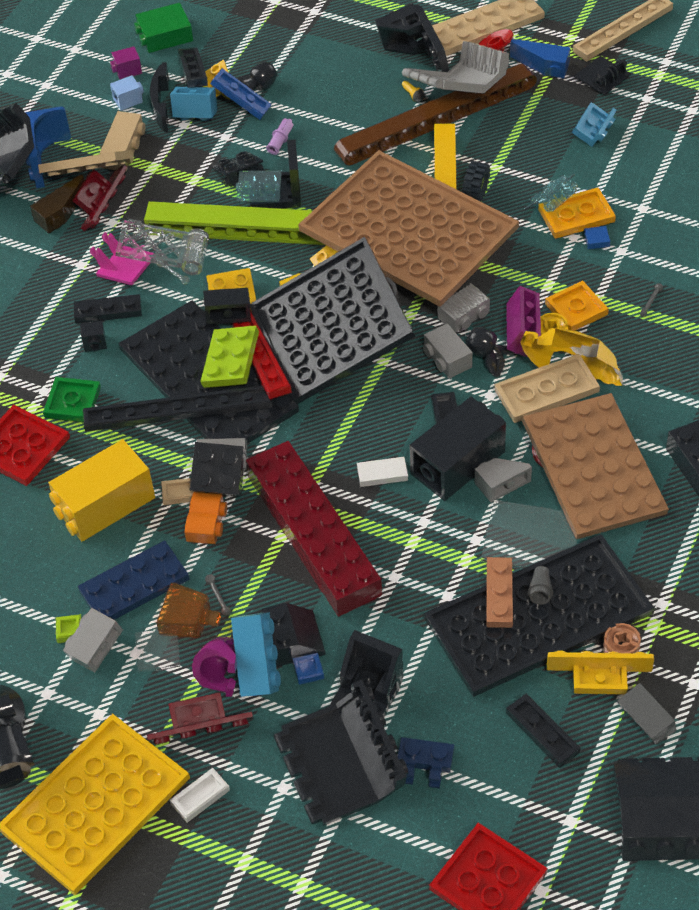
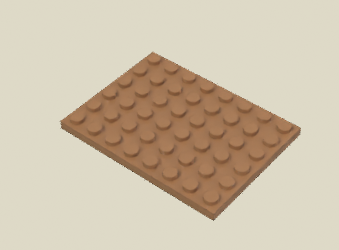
(415, 224)

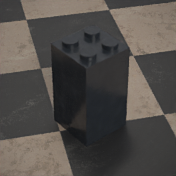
(455, 446)

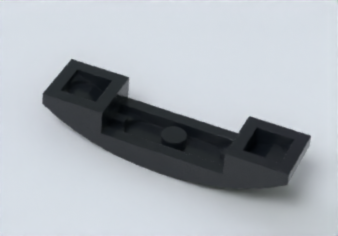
(160, 83)

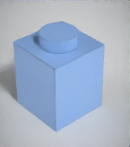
(127, 92)

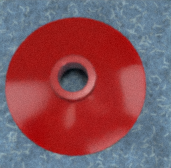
(498, 40)

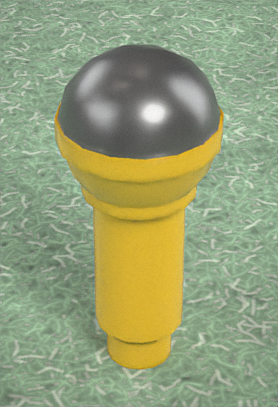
(417, 94)

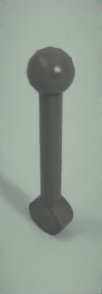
(658, 287)
(210, 580)

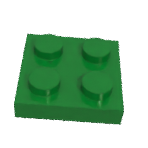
(70, 397)

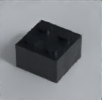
(218, 469)

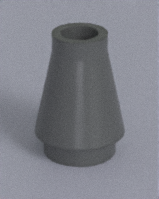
(540, 588)

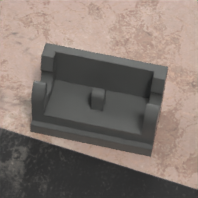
(648, 713)

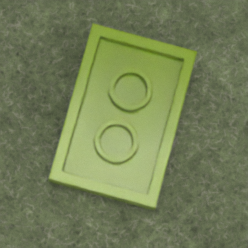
(230, 356)

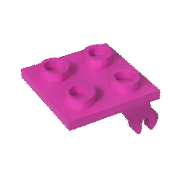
(118, 268)

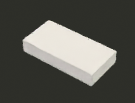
(382, 471)
(199, 795)

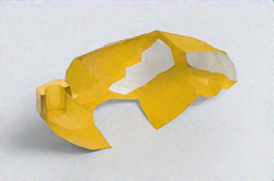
(593, 351)

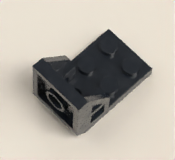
(402, 29)
(378, 667)

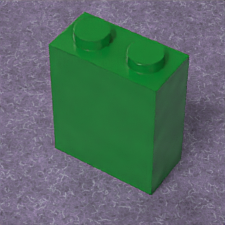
(163, 27)

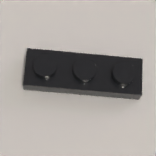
(107, 308)
(543, 730)

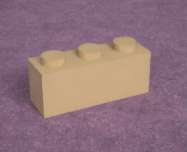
(124, 135)

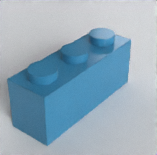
(255, 654)

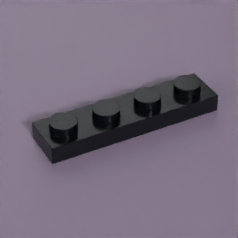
(192, 67)

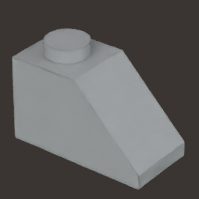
(501, 477)

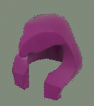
(214, 662)

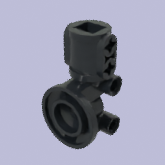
(14, 752)

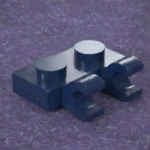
(427, 756)

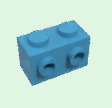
(193, 102)

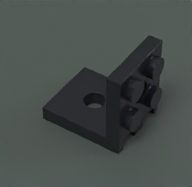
(290, 185)

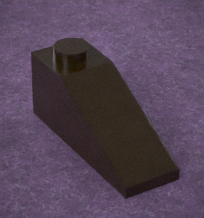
(56, 207)

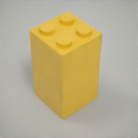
(101, 490)

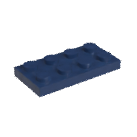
(134, 581)

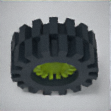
(476, 180)

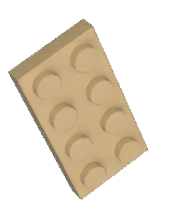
(86, 163)
(546, 387)

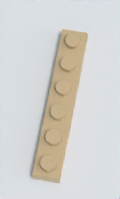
(621, 28)

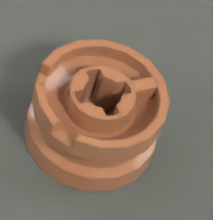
(622, 633)

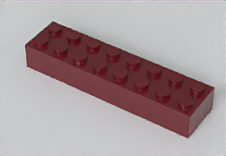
(314, 528)

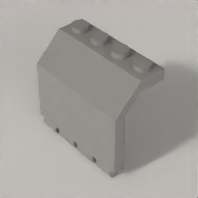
(475, 72)

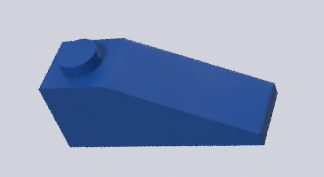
(541, 57)

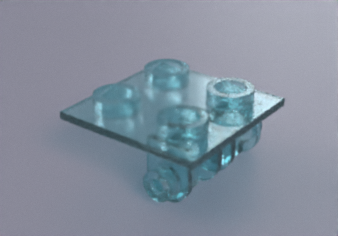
(259, 186)
(554, 193)

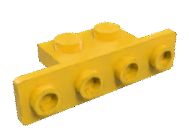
(600, 671)

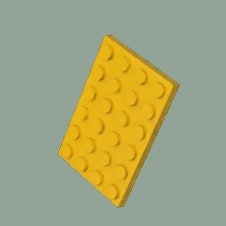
(93, 803)

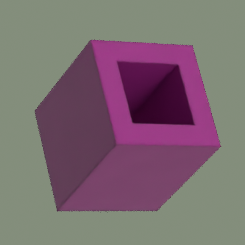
(126, 63)

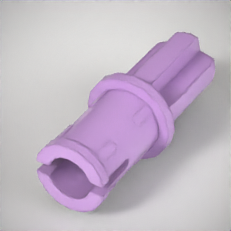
(279, 136)

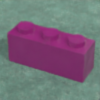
(522, 316)

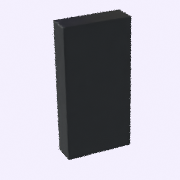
(443, 404)

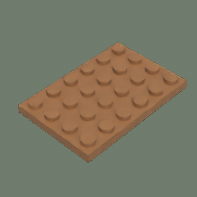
(594, 466)

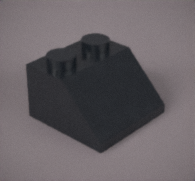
(294, 632)

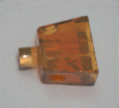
(186, 613)

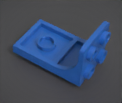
(47, 128)

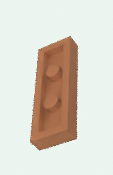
(499, 592)

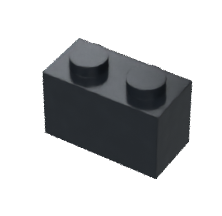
(227, 306)

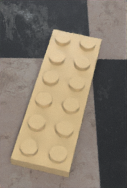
(481, 22)

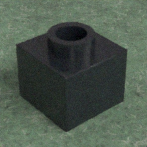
(93, 336)

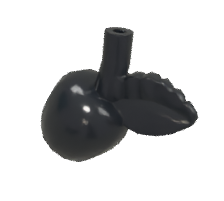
(260, 76)
(483, 344)

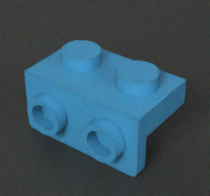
(593, 124)

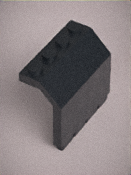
(15, 140)
(342, 757)
(658, 808)

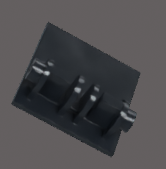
(603, 74)
(242, 162)

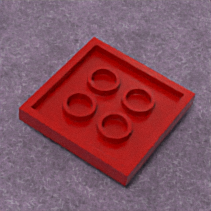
(27, 444)
(487, 874)

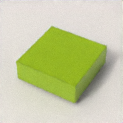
(66, 627)

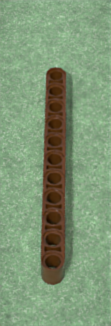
(422, 118)

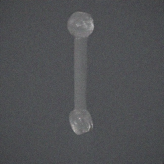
(184, 280)

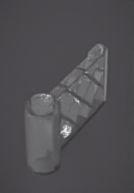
(191, 252)

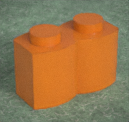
(205, 517)

